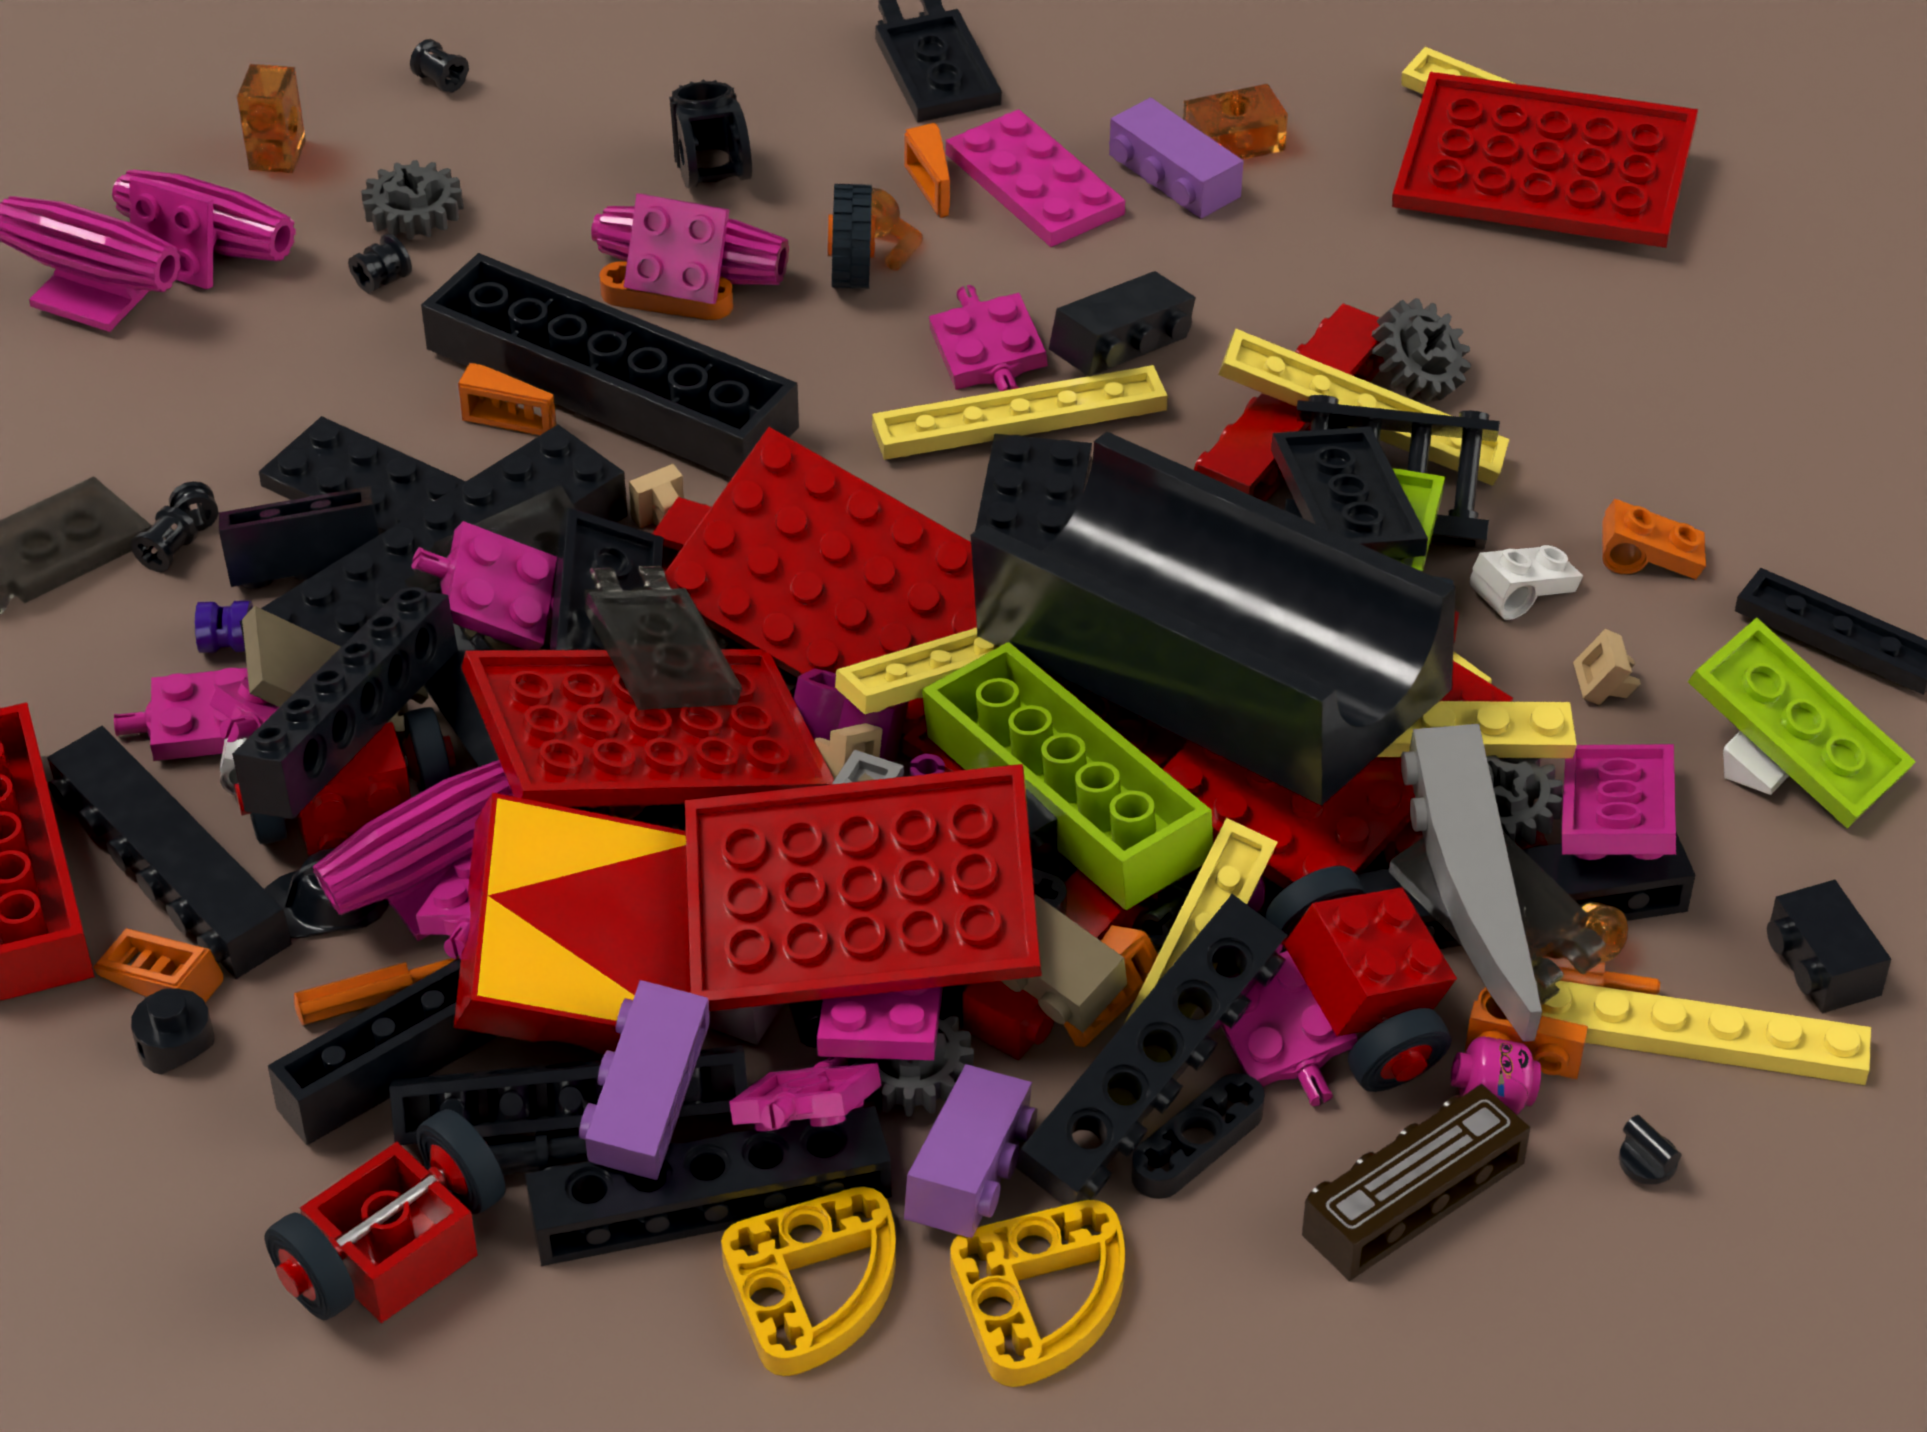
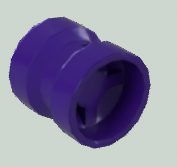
(220, 626)

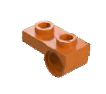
(1638, 536)
(1557, 1042)

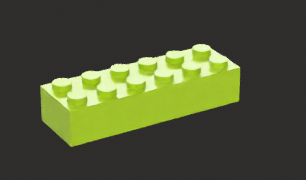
(1112, 804)

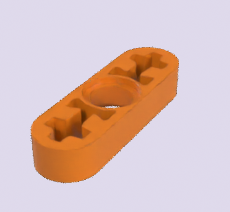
(614, 293)

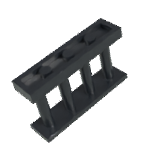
(1462, 524)

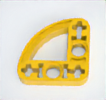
(1009, 1264)
(772, 1269)

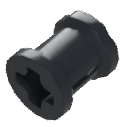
(439, 65)
(174, 539)

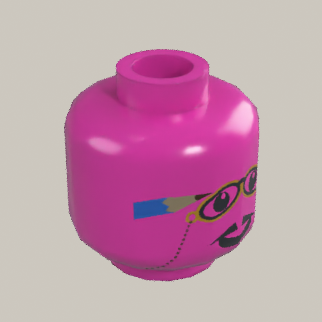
(1502, 1068)

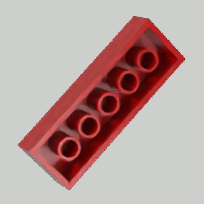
(38, 908)

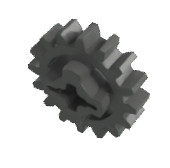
(412, 199)
(1421, 350)
(1515, 788)
(923, 1080)

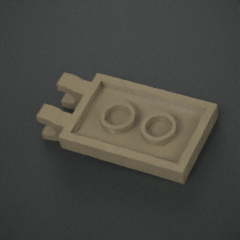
(286, 656)

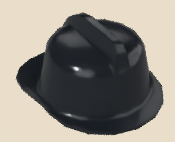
(309, 910)

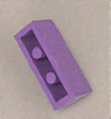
(1176, 157)
(645, 1079)
(970, 1151)

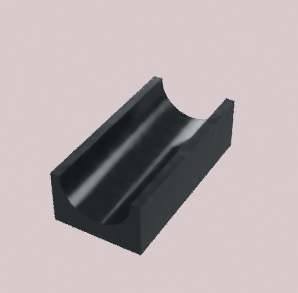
(1223, 620)

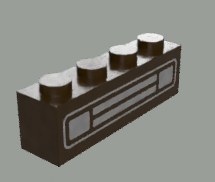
(1414, 1181)

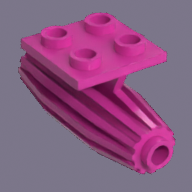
(202, 220)
(686, 248)
(97, 259)
(410, 846)

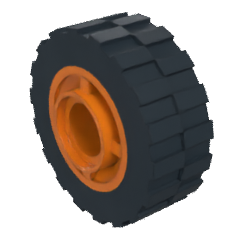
(851, 235)

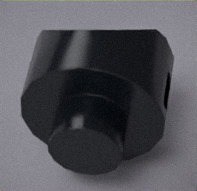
(171, 1029)

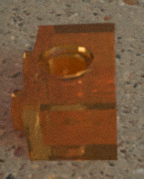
(271, 118)
(1241, 120)

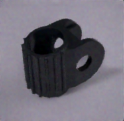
(705, 118)

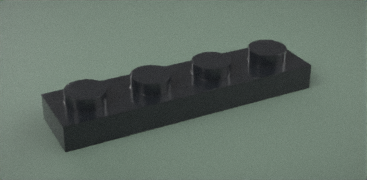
(1836, 628)

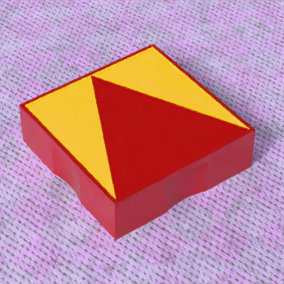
(569, 921)

